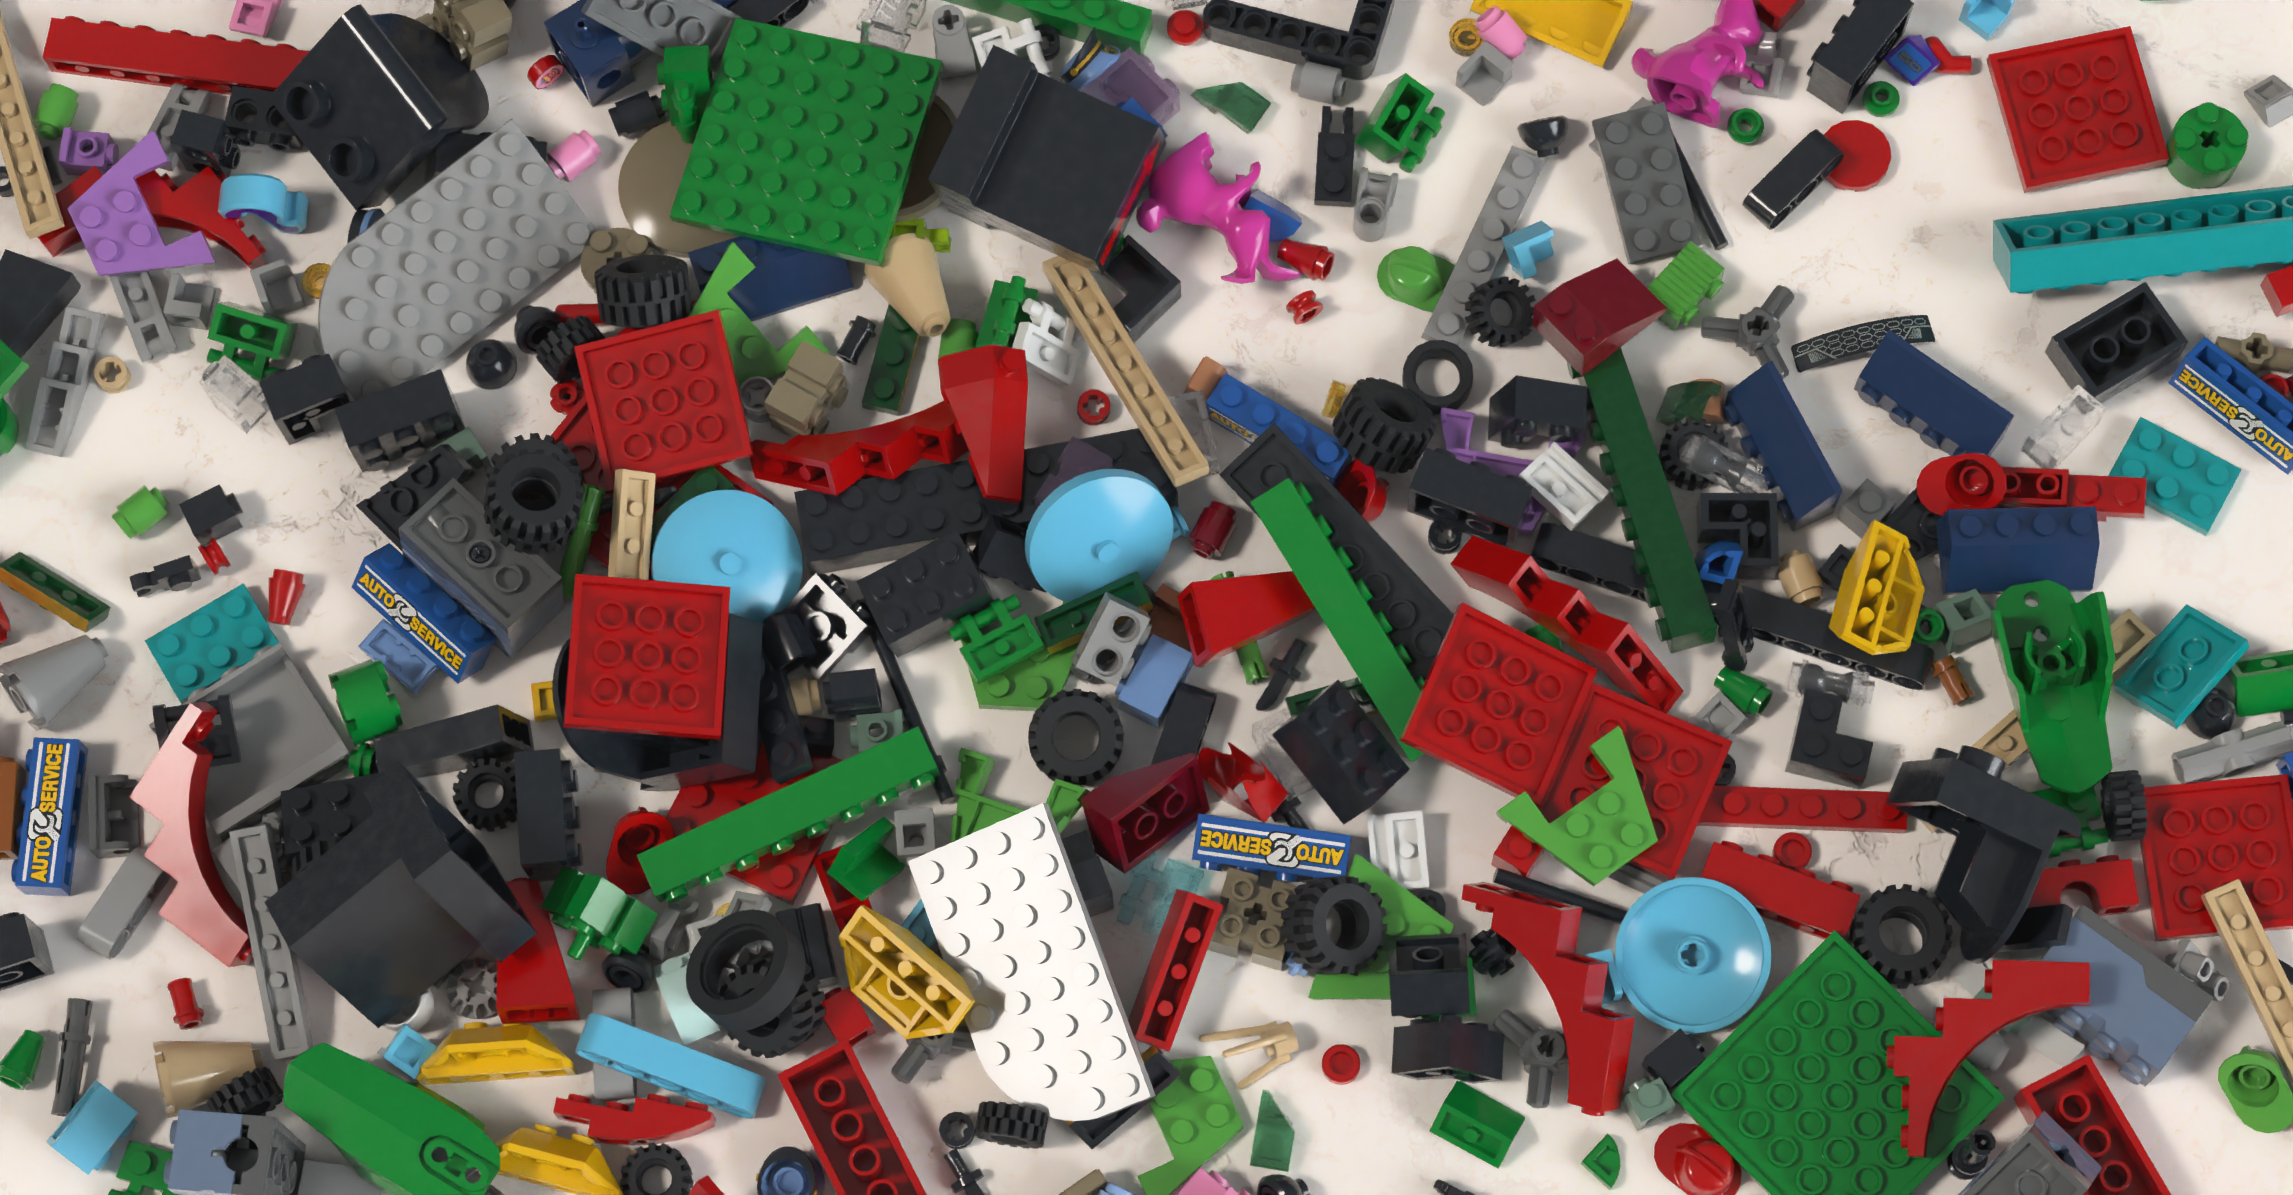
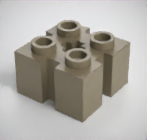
(475, 28)
(807, 392)
(1233, 932)

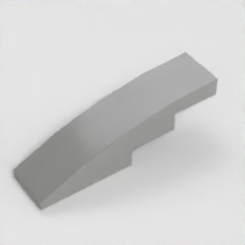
(65, 382)

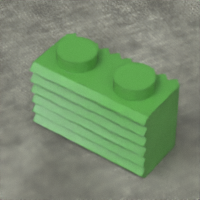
(1685, 284)

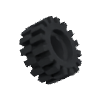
(1482, 318)
(558, 351)
(1674, 440)
(467, 786)
(2124, 806)
(248, 1095)
(1011, 1124)
(656, 1156)

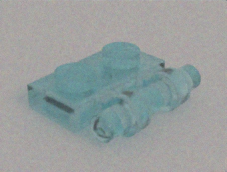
(1174, 876)

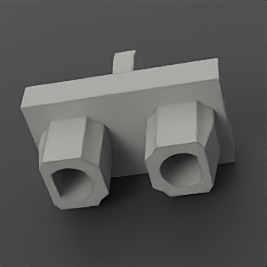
(2198, 969)

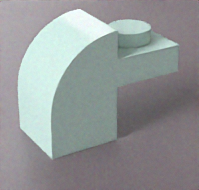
(687, 1017)

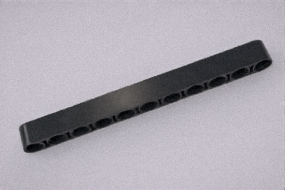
(1770, 616)

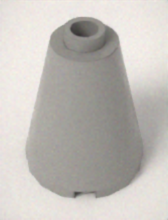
(52, 677)

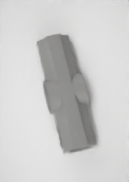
(2232, 753)

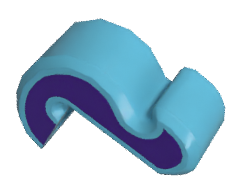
(265, 198)

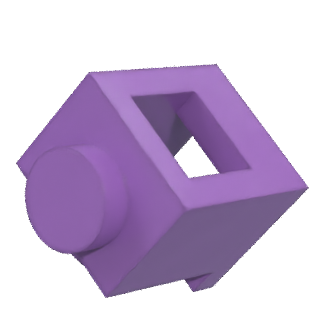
(73, 149)

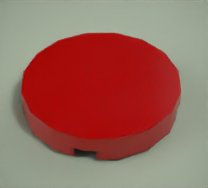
(1865, 155)

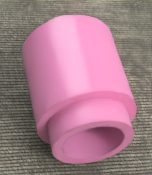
(1501, 32)
(573, 155)

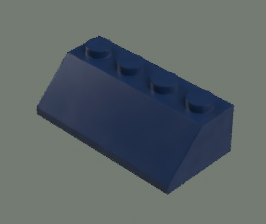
(781, 279)
(1931, 400)
(1784, 446)
(2016, 547)

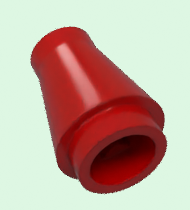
(1308, 258)
(284, 594)

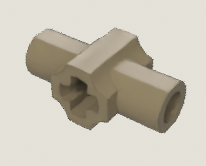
(2267, 355)

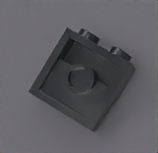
(831, 621)

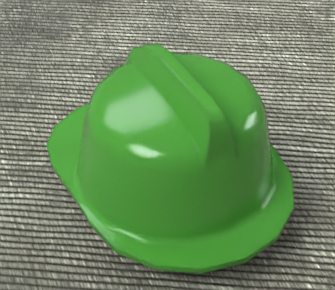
(1414, 277)
(2257, 1090)

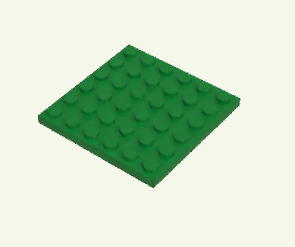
(807, 141)
(1808, 1087)

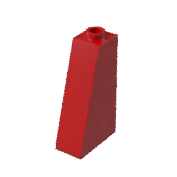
(1239, 611)
(534, 977)

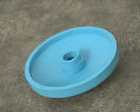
(1098, 532)
(735, 544)
(1693, 955)

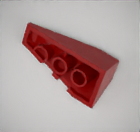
(990, 407)

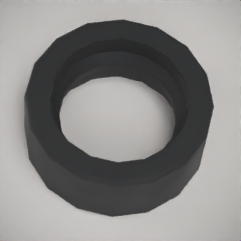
(1449, 352)

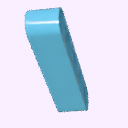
(671, 1066)

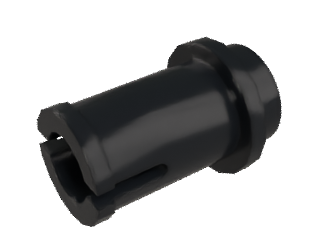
(856, 339)

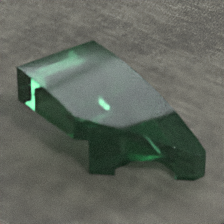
(1235, 102)
(1686, 400)
(1272, 1136)

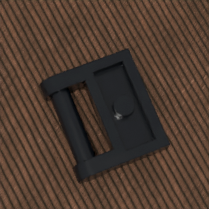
(221, 740)

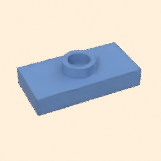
(399, 656)

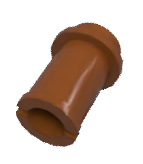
(1952, 679)

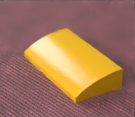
(1573, 26)

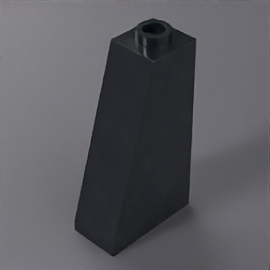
(31, 298)
(455, 742)

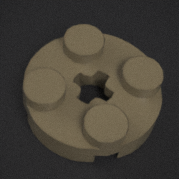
(607, 246)

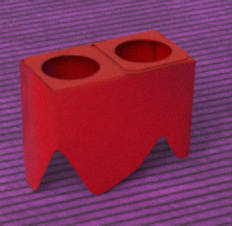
(1226, 771)

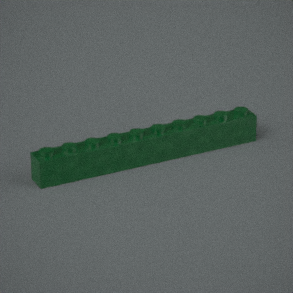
(1646, 505)

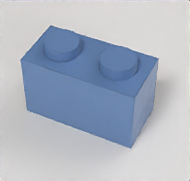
(1154, 680)

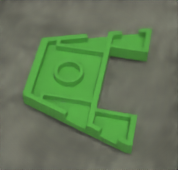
(749, 348)
(1026, 683)
(979, 812)
(1600, 830)
(1405, 917)
(1195, 1122)

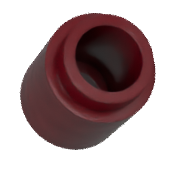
(1213, 530)

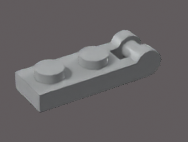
(169, 114)
(143, 313)

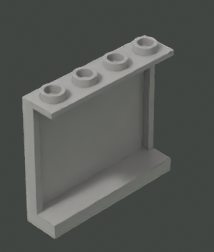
(280, 736)

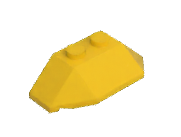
(1879, 593)
(902, 977)
(494, 1054)
(556, 1162)

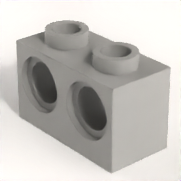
(1102, 636)

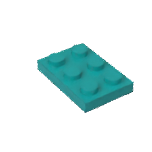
(2179, 475)
(211, 642)
(2181, 666)

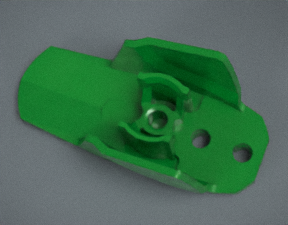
(2058, 683)
(389, 1125)

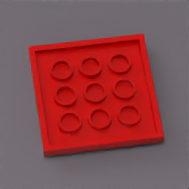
(2077, 109)
(665, 398)
(647, 657)
(1498, 704)
(1671, 760)
(2212, 836)
(774, 874)

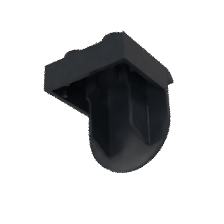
(378, 101)
(675, 761)
(1997, 845)

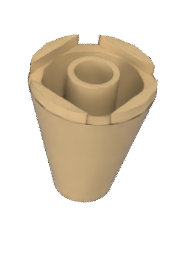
(912, 283)
(196, 1069)

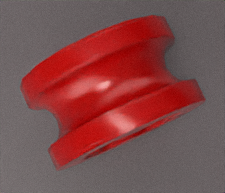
(1304, 307)
(1101, 397)
(214, 556)

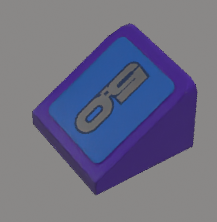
(1912, 59)

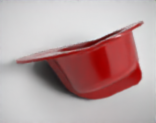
(1961, 483)
(1364, 489)
(631, 836)
(1696, 1161)

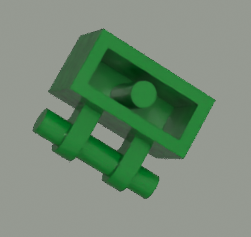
(687, 86)
(1395, 118)
(1005, 312)
(251, 331)

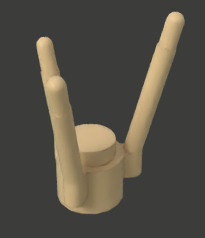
(1274, 1038)

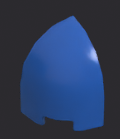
(1283, 220)
(1718, 561)

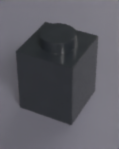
(212, 514)
(1674, 1059)

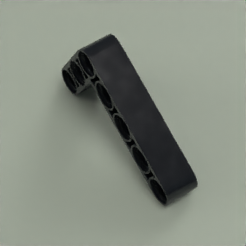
(1309, 35)

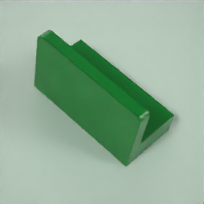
(2263, 683)
(865, 863)
(1477, 1124)

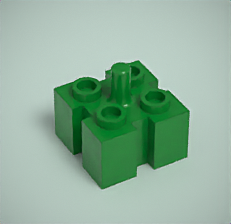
(597, 913)

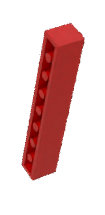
(165, 57)

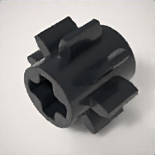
(1491, 953)

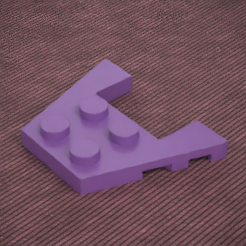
(120, 225)
(1456, 434)

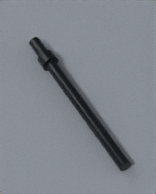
(909, 709)

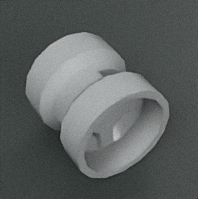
(754, 392)

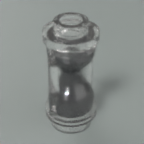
(1707, 457)
(1851, 685)

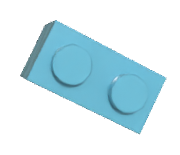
(93, 1128)

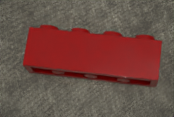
(1781, 893)
(1173, 968)

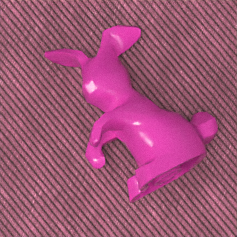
(1689, 71)
(1190, 194)

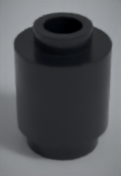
(636, 114)

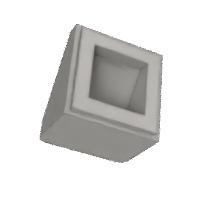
(2271, 100)

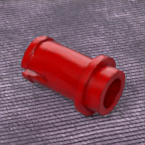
(185, 1004)

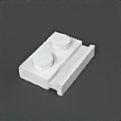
(1563, 486)
(1400, 847)

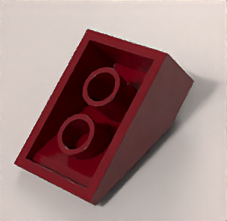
(1595, 314)
(1144, 809)

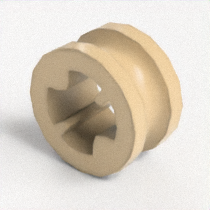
(122, 379)

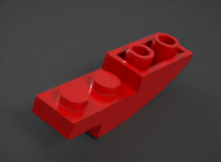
(2057, 488)
(650, 1122)

